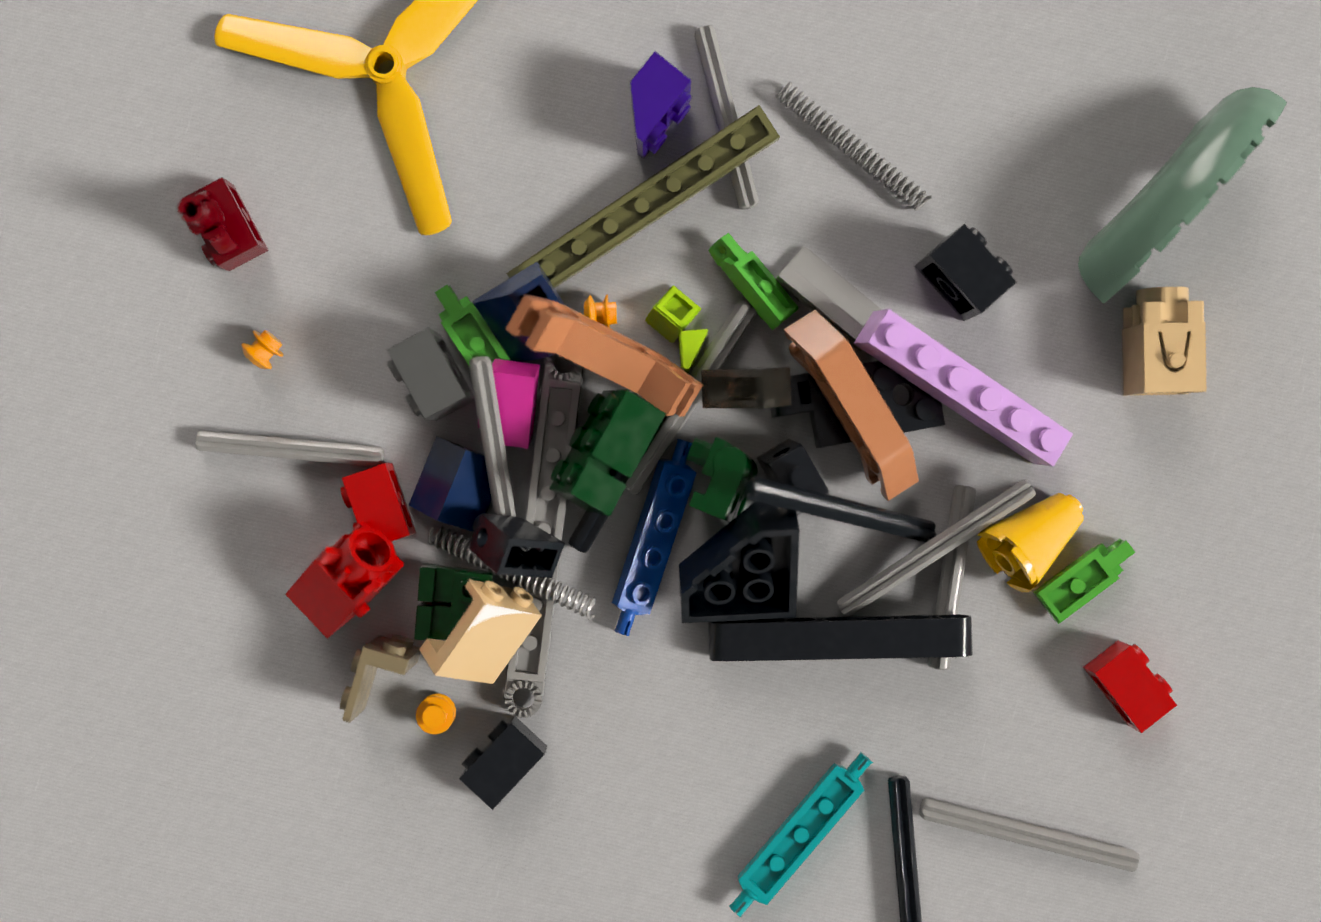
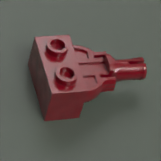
(223, 223)

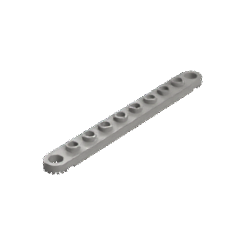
(547, 511)

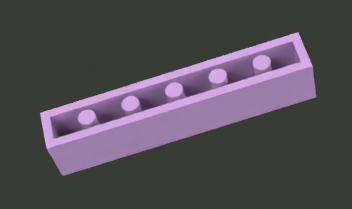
(962, 387)

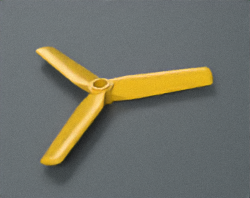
(399, 110)

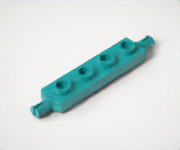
(800, 834)

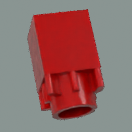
(345, 578)

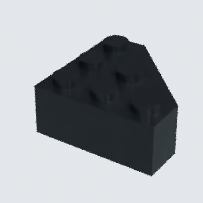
(744, 569)

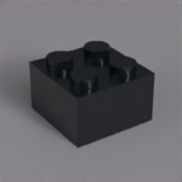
(966, 272)

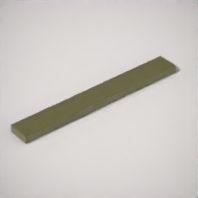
(654, 197)

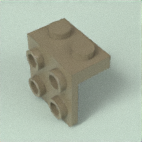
(385, 653)

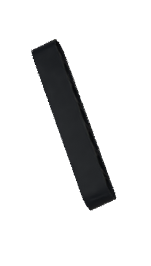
(841, 638)

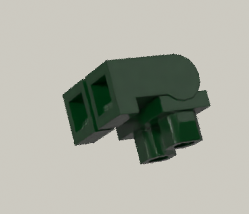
(728, 472)
(443, 585)

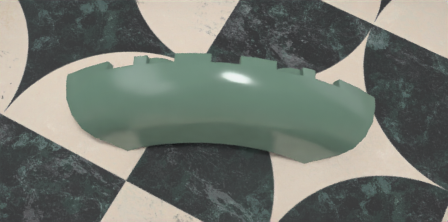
(1179, 189)

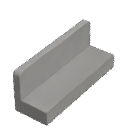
(828, 293)

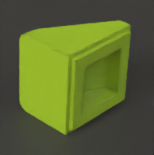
(672, 314)
(689, 347)

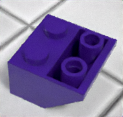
(658, 98)

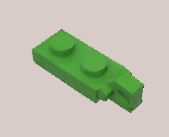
(753, 281)
(468, 327)
(1083, 579)

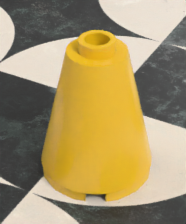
(1031, 539)

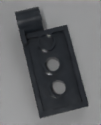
(918, 413)

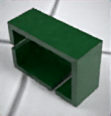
(611, 439)

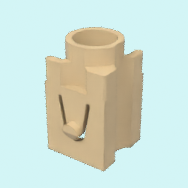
(1164, 343)

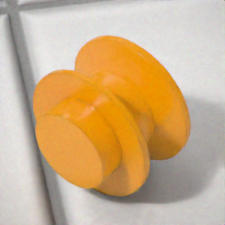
(602, 312)
(262, 349)
(435, 713)

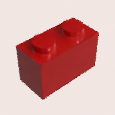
(378, 501)
(1131, 685)

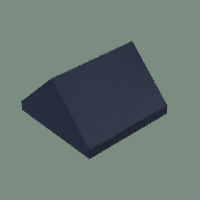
(453, 485)

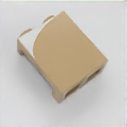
(484, 635)

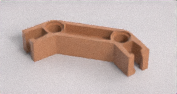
(605, 352)
(855, 401)

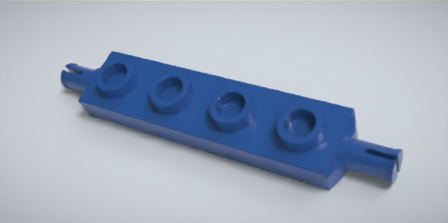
(654, 537)

